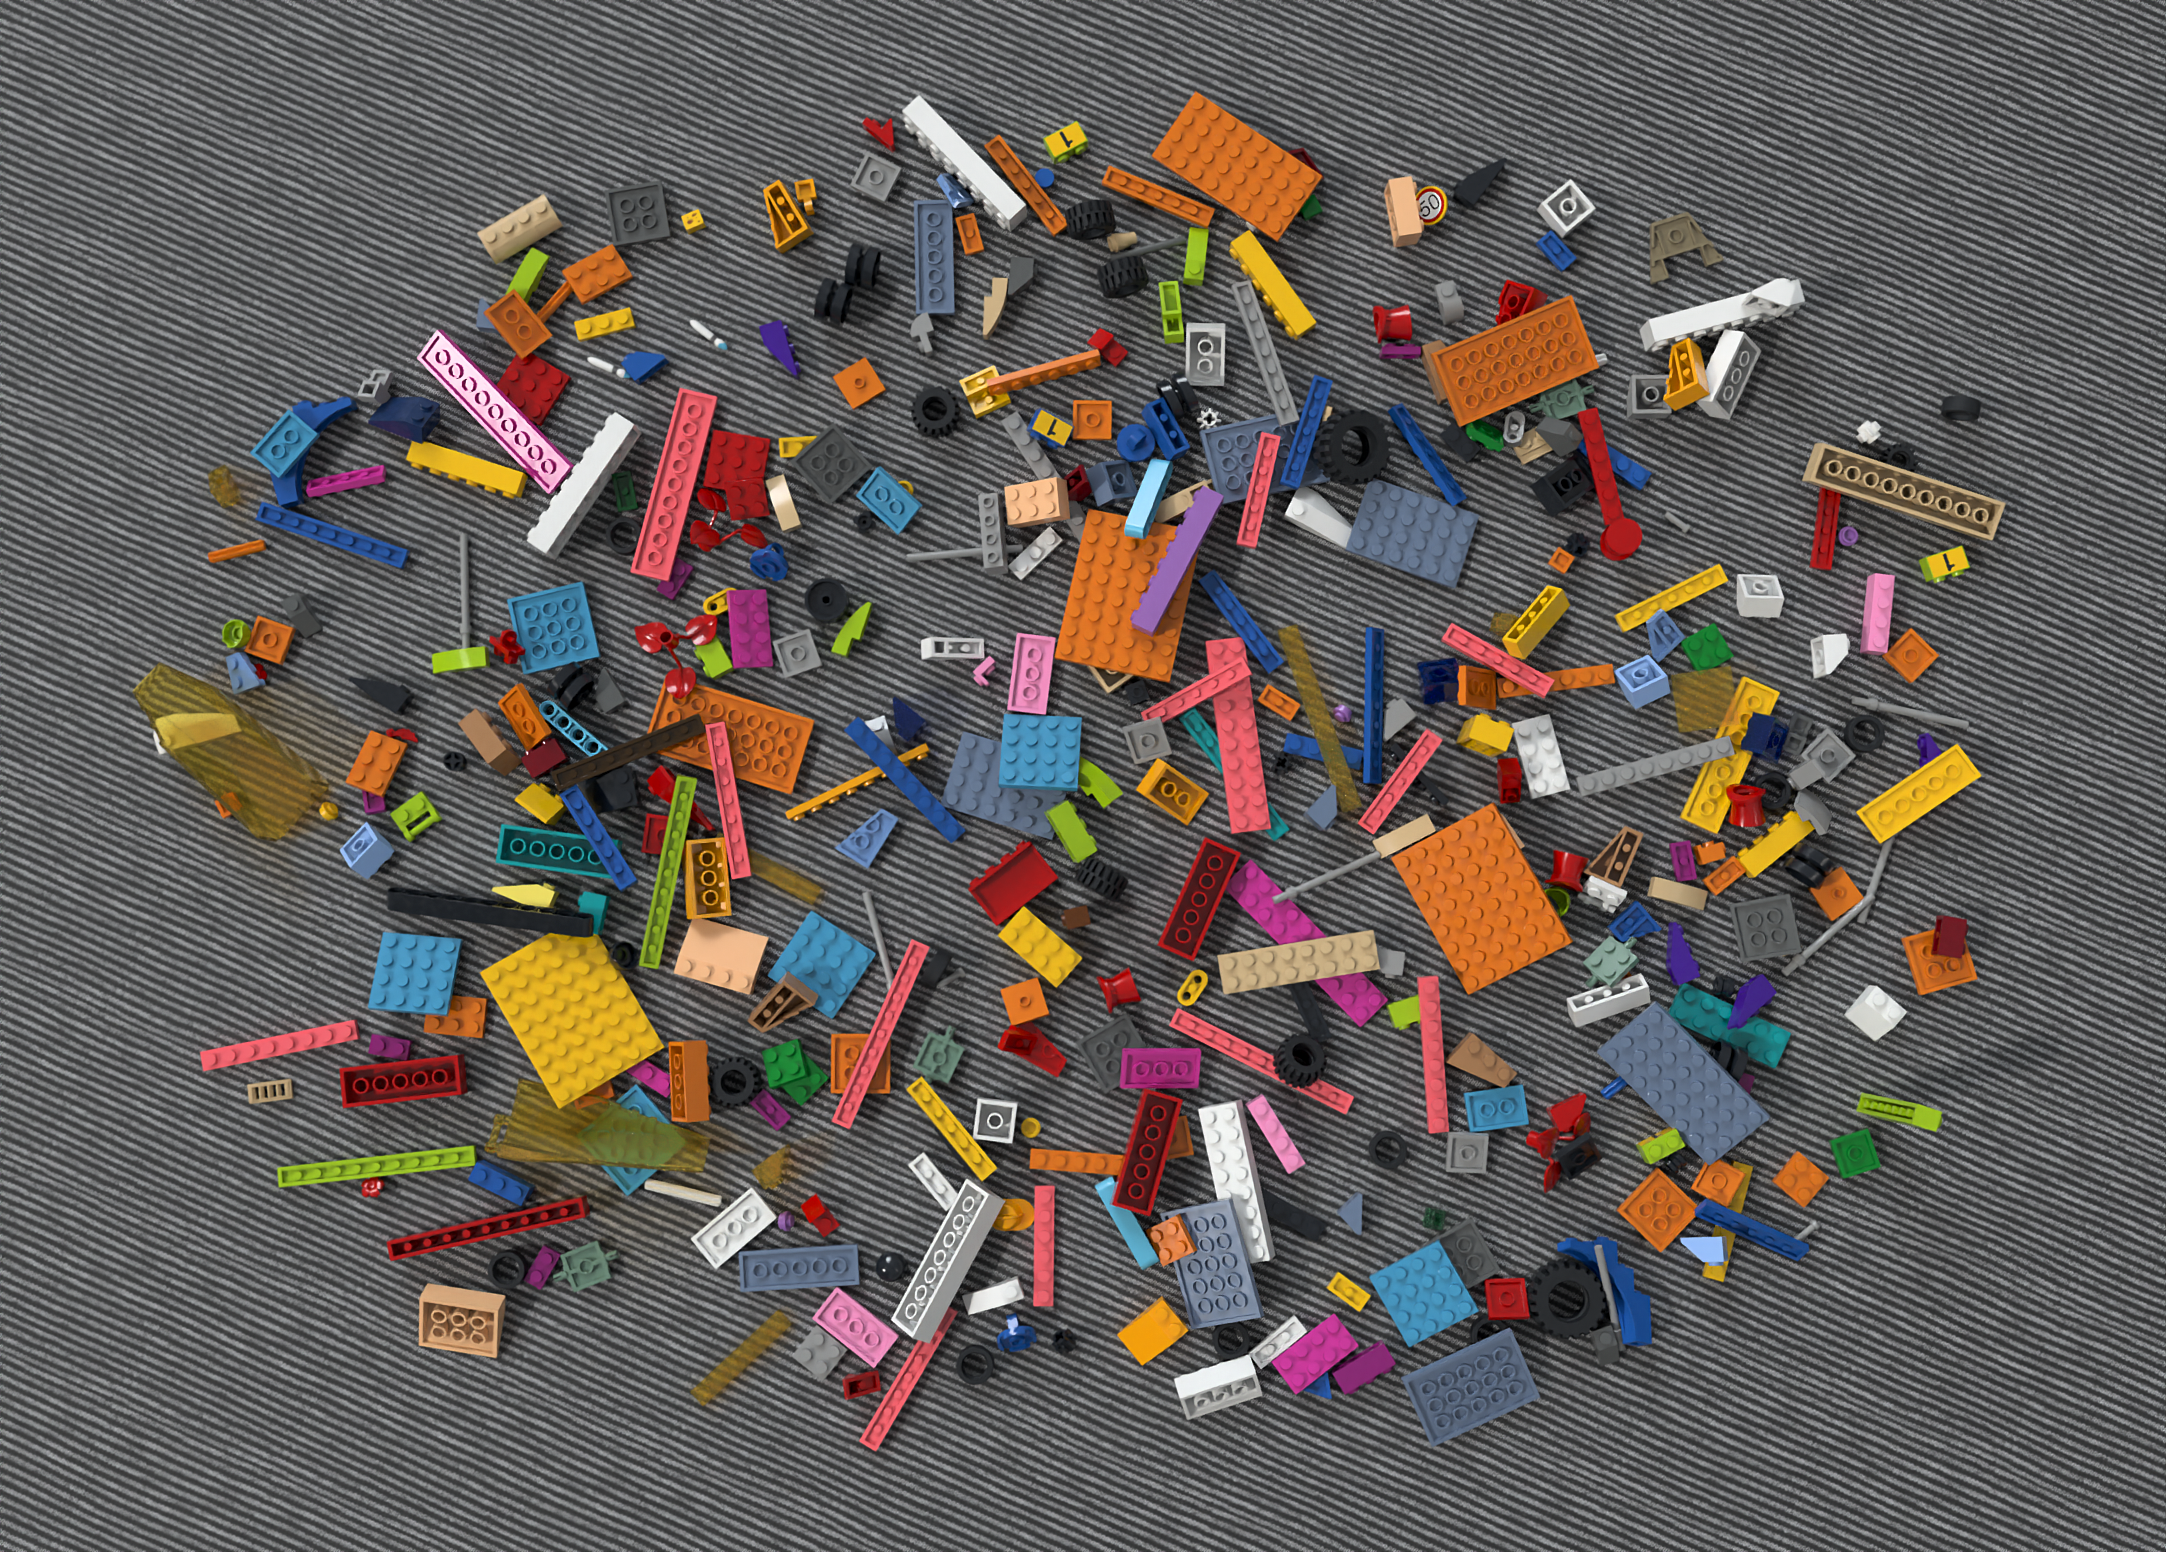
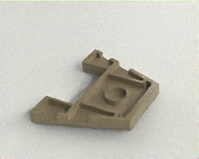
(1675, 237)

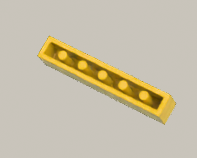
(1272, 285)
(468, 468)

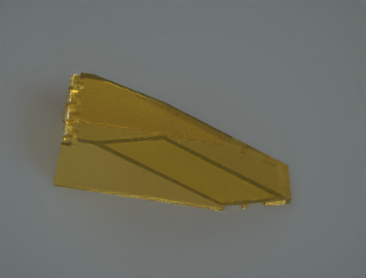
(229, 752)

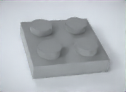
(875, 177)
(797, 653)
(1147, 740)
(1829, 753)
(1466, 1152)
(820, 1352)

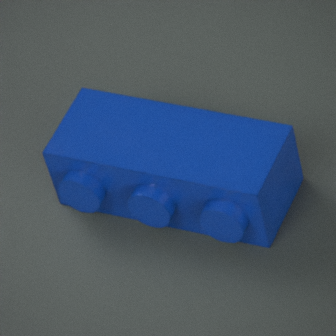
(1165, 429)
(501, 1182)

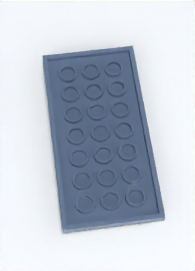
(1683, 1083)

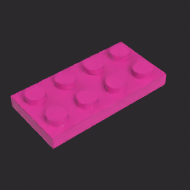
(749, 629)
(1160, 1067)
(1314, 1354)

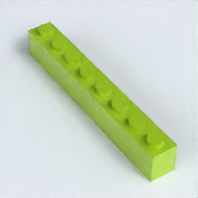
(1900, 1112)

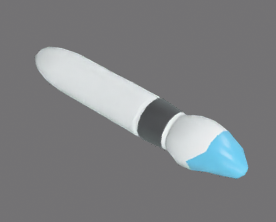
(709, 335)
(608, 367)

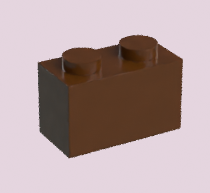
(1076, 917)

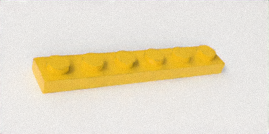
(1671, 597)
(951, 1129)
(1718, 1272)

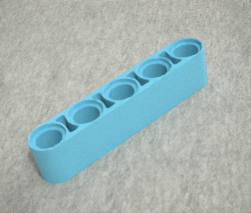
(1148, 498)
(572, 728)
(1128, 1226)

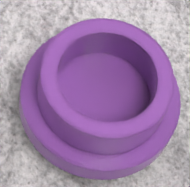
(1848, 536)
(1342, 713)
(786, 1221)

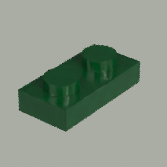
(625, 491)

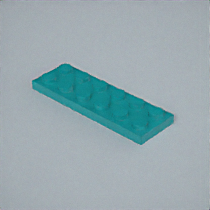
(1711, 1016)

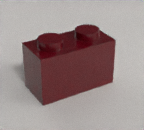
(545, 758)
(1949, 937)

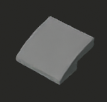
(1811, 807)

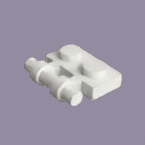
(1608, 893)

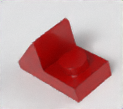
(884, 135)
(1108, 347)
(1017, 1040)
(819, 1215)
(861, 1384)

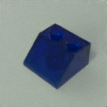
(1438, 680)
(907, 721)
(1765, 737)

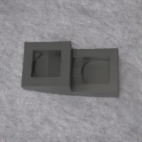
(1796, 738)

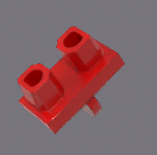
(507, 646)

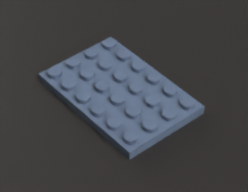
(1232, 454)
(1412, 533)
(976, 790)
(1218, 1276)
(1470, 1387)

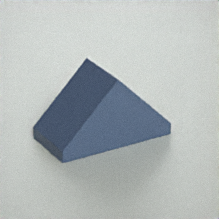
(483, 323)
(1352, 1212)

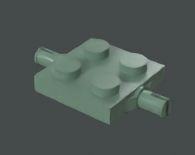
(1562, 400)
(1611, 962)
(939, 1056)
(586, 1266)

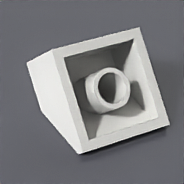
(1771, 298)
(1759, 595)
(1828, 653)
(1875, 1012)

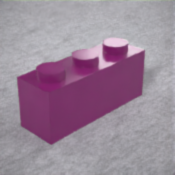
(1363, 1367)

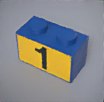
(1050, 429)

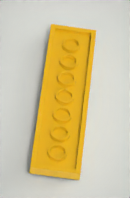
(1708, 797)

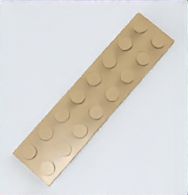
(1298, 962)

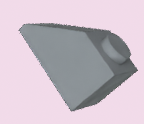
(1396, 717)
(1804, 774)
(1391, 962)

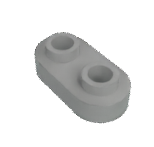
(1512, 430)

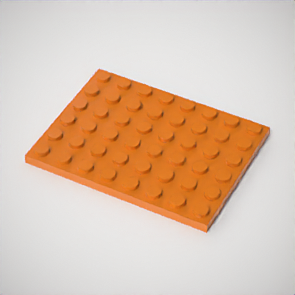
(1105, 592)
(1481, 899)

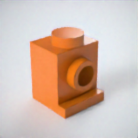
(1709, 852)

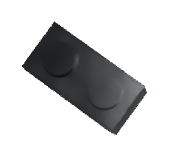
(1459, 442)

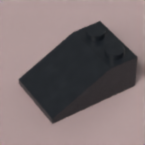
(1564, 484)
(612, 791)

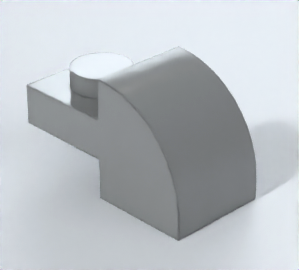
(1449, 302)
(921, 330)
(376, 388)
(881, 729)

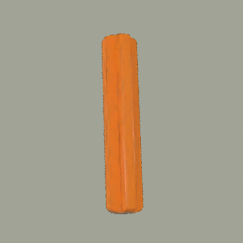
(554, 302)
(237, 551)

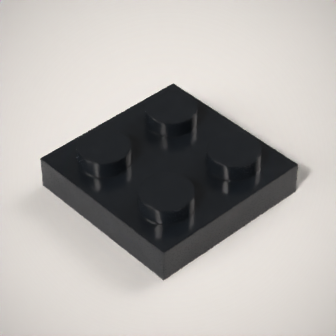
(1578, 1156)

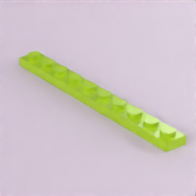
(667, 871)
(377, 1166)

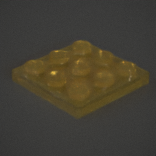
(1705, 699)

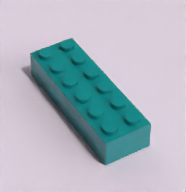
(550, 851)

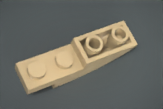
(1178, 503)

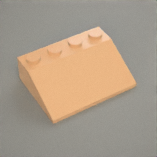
(721, 955)
(461, 1320)

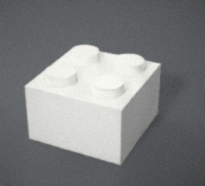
(1566, 209)
(995, 1120)

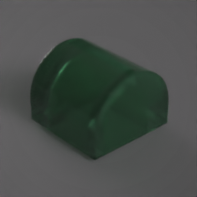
(1434, 1218)

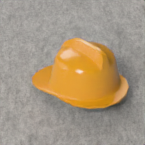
(1014, 1215)

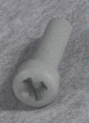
(1685, 527)
(960, 972)
(1813, 1225)

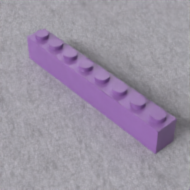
(1177, 561)

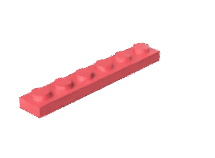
(1258, 490)
(1497, 660)
(1199, 691)
(1400, 781)
(1043, 1245)

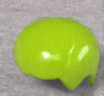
(236, 634)
(1561, 897)

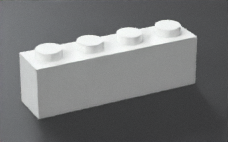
(1608, 1001)

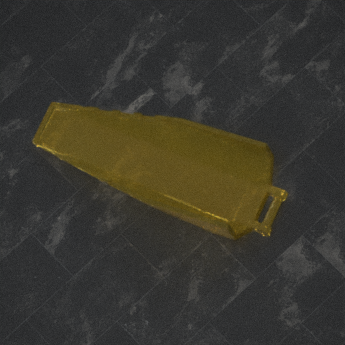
(593, 1134)

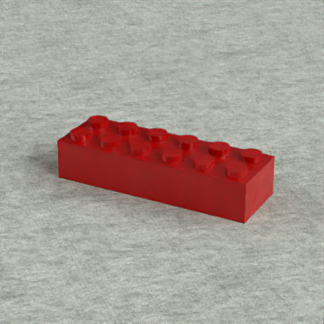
(1198, 899)
(403, 1080)
(1146, 1152)

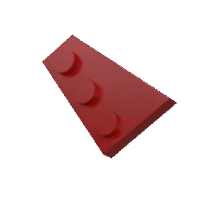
(1044, 1053)

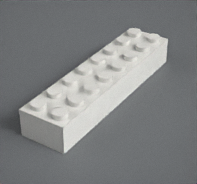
(964, 164)
(1708, 320)
(584, 485)
(1236, 1174)
(947, 1261)

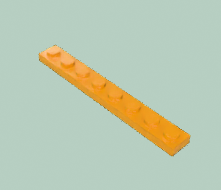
(851, 786)

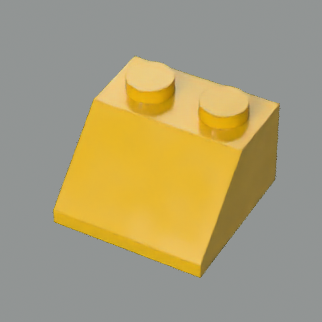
(542, 803)

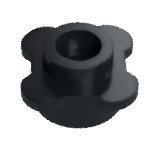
(864, 517)

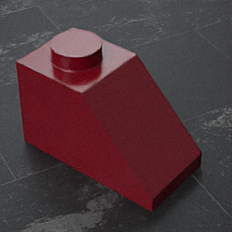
(1078, 484)

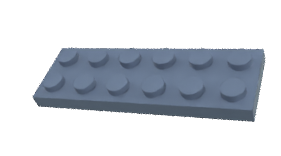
(934, 257)
(799, 1267)

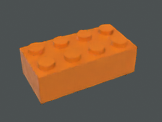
(689, 1080)

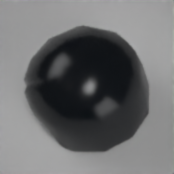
(623, 956)
(891, 1267)

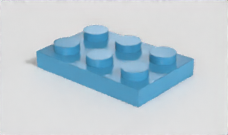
(285, 444)
(889, 500)
(1496, 1108)

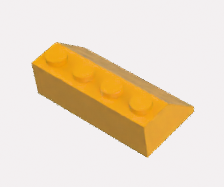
(706, 878)

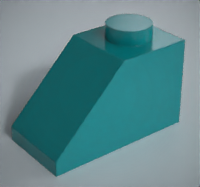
(596, 905)

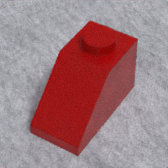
(1567, 1112)

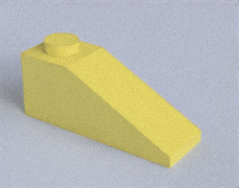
(534, 895)

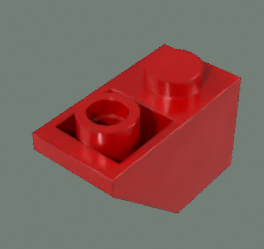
(1509, 780)

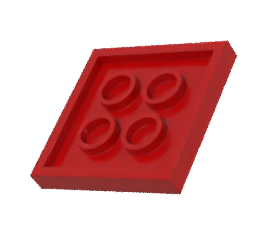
(533, 386)
(735, 458)

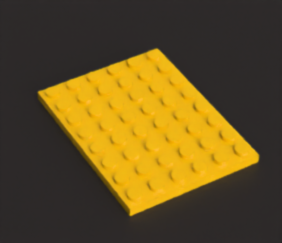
(571, 1013)

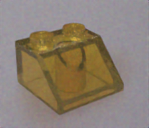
(772, 1170)

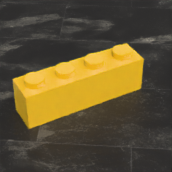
(1536, 622)
(1774, 843)

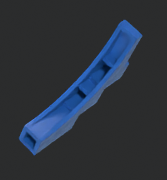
(289, 488)
(1631, 1305)

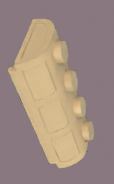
(520, 229)

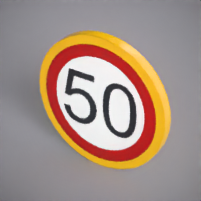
(1433, 204)

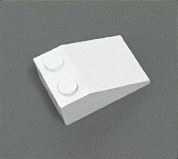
(1205, 354)

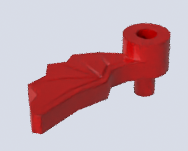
(405, 734)

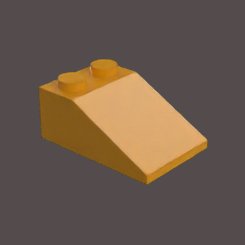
(1172, 791)
(1153, 1331)

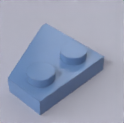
(954, 191)
(1662, 635)
(242, 673)

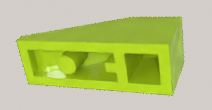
(1195, 256)

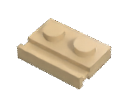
(1531, 447)

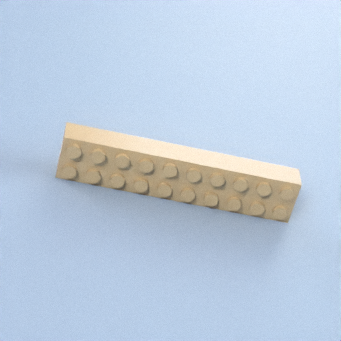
(1903, 491)

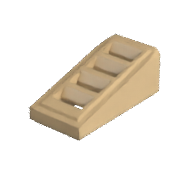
(253, 1091)

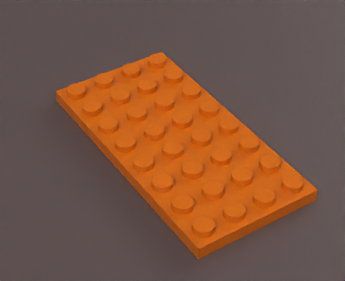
(1237, 166)
(1514, 360)
(763, 740)

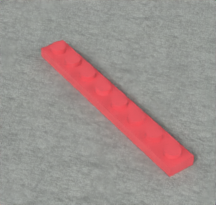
(728, 800)
(280, 1045)
(1433, 1054)
(904, 1384)

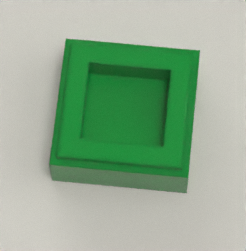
(1311, 208)

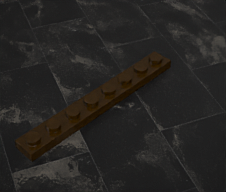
(628, 752)

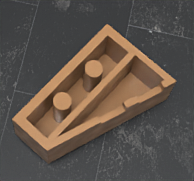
(1432, 374)
(490, 742)
(1616, 858)
(782, 1001)
(1480, 1061)

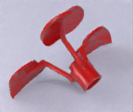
(709, 538)
(656, 635)
(1545, 1144)

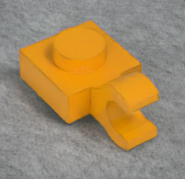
(806, 193)

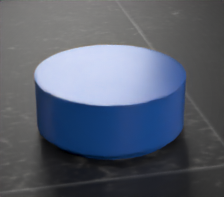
(1044, 178)

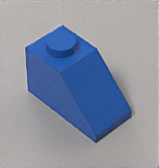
(643, 365)

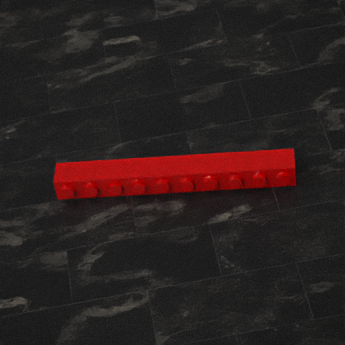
(488, 1228)

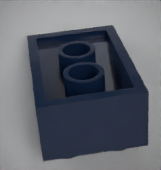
(407, 417)

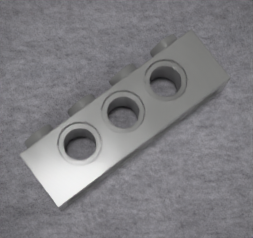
(993, 534)

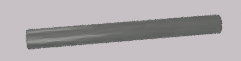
(1150, 248)

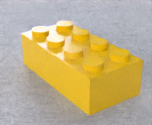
(1485, 735)
(1040, 946)

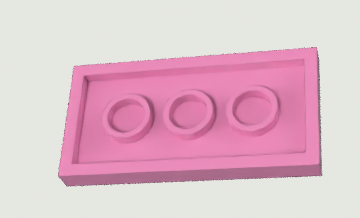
(1031, 673)
(855, 1326)

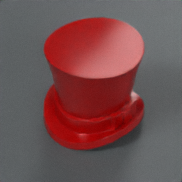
(1392, 323)
(1620, 539)
(1746, 805)
(1567, 870)
(1119, 989)

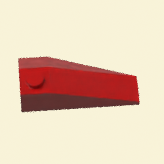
(1518, 300)
(663, 783)

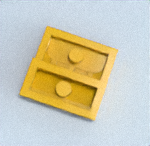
(977, 392)

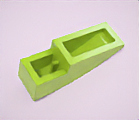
(529, 274)
(1171, 312)
(852, 630)
(461, 660)
(1096, 782)

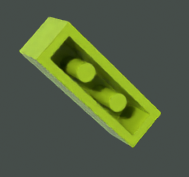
(1071, 830)

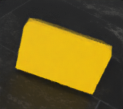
(693, 221)

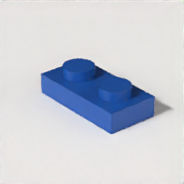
(1556, 251)

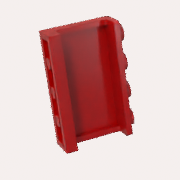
(1012, 882)

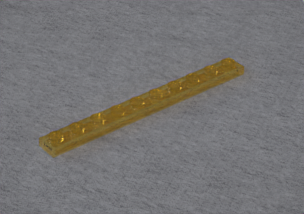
(1319, 718)

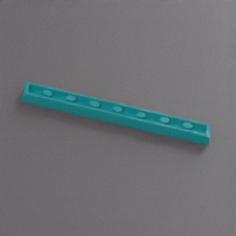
(1209, 744)

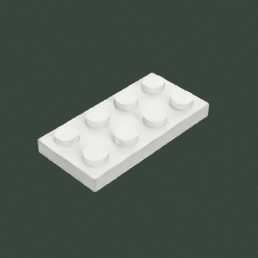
(1540, 756)
(734, 1227)

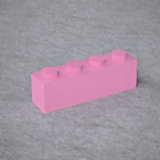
(1877, 614)
(1275, 1133)

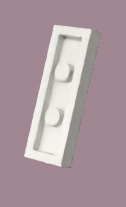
(1035, 553)
(934, 1180)
(1277, 1342)

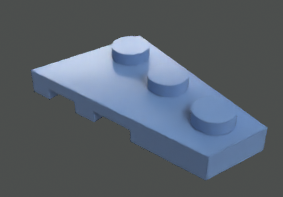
(869, 838)

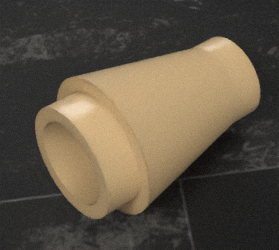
(1120, 241)

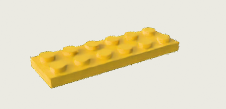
(1918, 793)

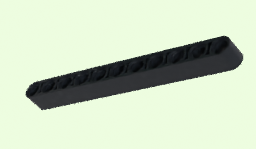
(490, 912)

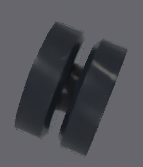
(862, 266)
(833, 301)
(1178, 395)
(832, 611)
(571, 686)
(1808, 866)
(1731, 1059)

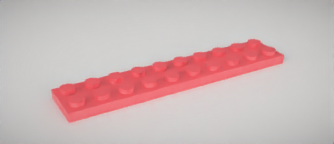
(674, 485)
(1238, 743)

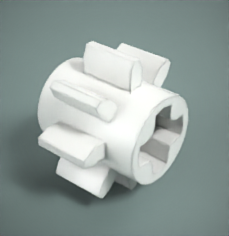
(1213, 416)
(1868, 432)

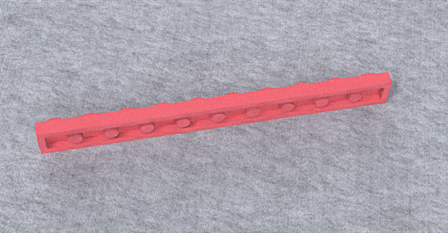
(880, 1034)
(1254, 1058)

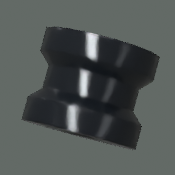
(453, 758)
(1723, 986)
(1674, 1162)

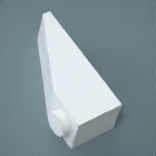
(952, 648)
(993, 1295)

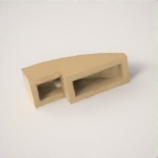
(994, 305)
(783, 503)
(1404, 836)
(1677, 893)

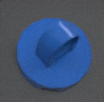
(1135, 443)
(769, 563)
(1017, 1336)

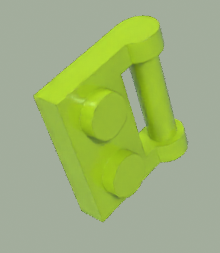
(412, 811)

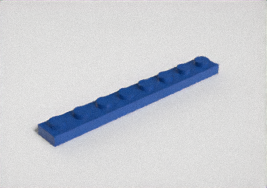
(332, 535)
(1373, 705)
(904, 779)

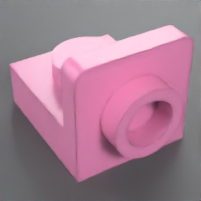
(984, 668)

